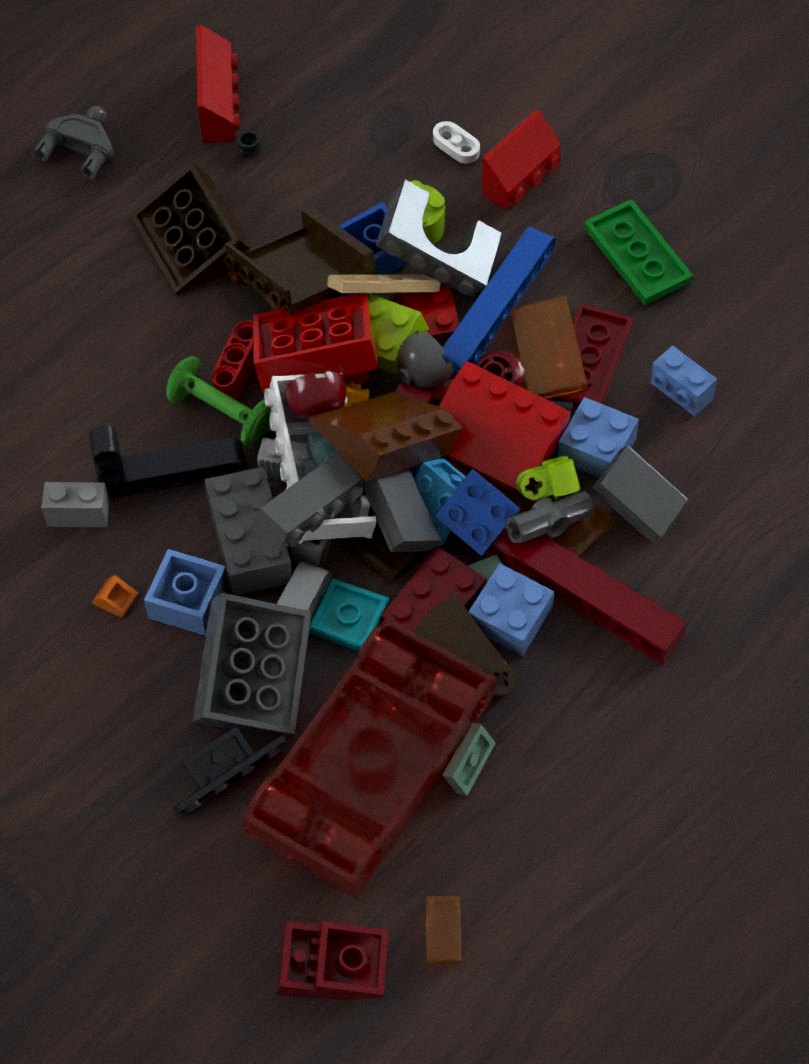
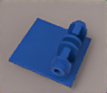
(477, 512)

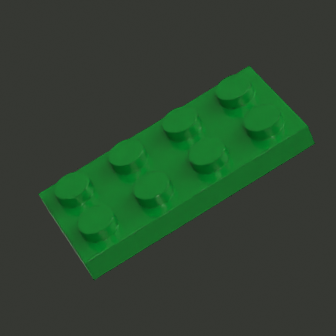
(638, 252)

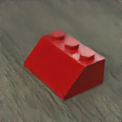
(520, 161)

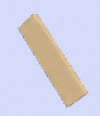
(383, 283)

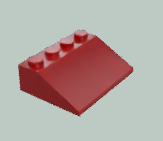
(318, 339)
(502, 425)

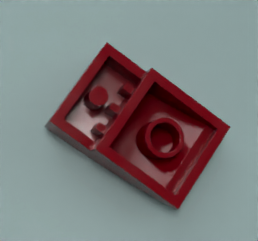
(332, 961)

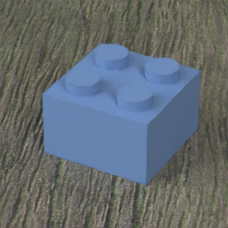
(596, 436)
(184, 591)
(512, 609)

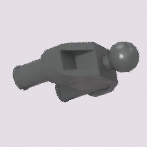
(81, 135)

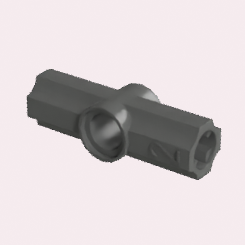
(549, 517)

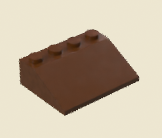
(388, 433)

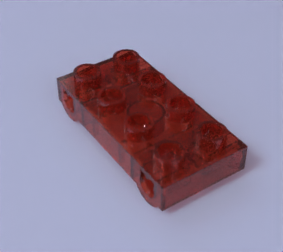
(369, 757)

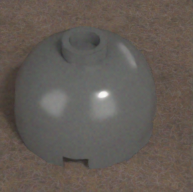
(422, 362)

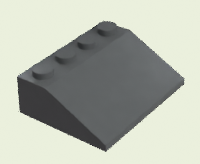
(252, 665)

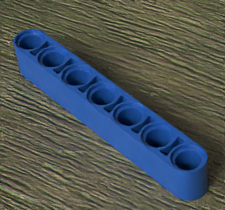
(498, 297)

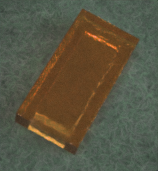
(443, 930)

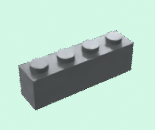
(308, 503)

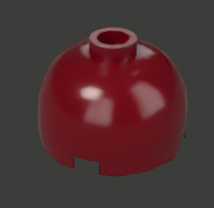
(314, 396)

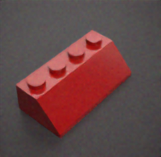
(216, 87)

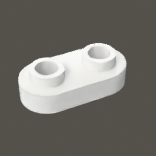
(459, 144)

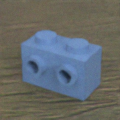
(683, 380)

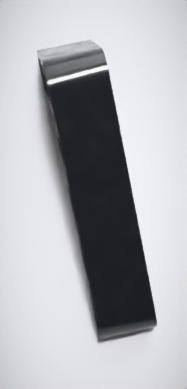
(161, 468)

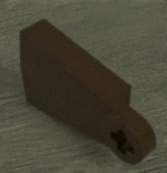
(457, 632)

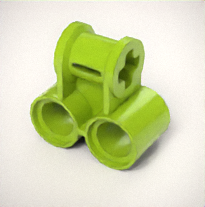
(554, 478)

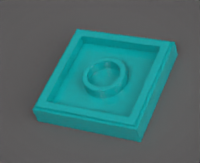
(348, 614)

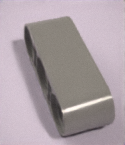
(306, 587)

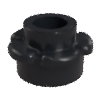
(249, 143)

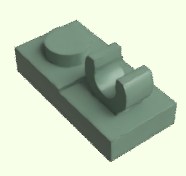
(469, 759)

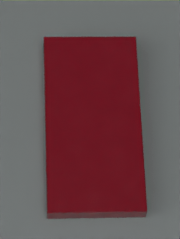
(601, 343)

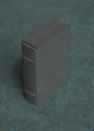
(639, 493)
(401, 513)

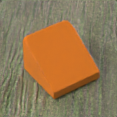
(115, 596)

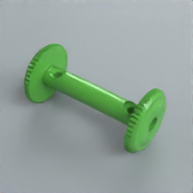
(185, 380)

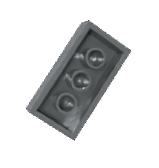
(248, 558)

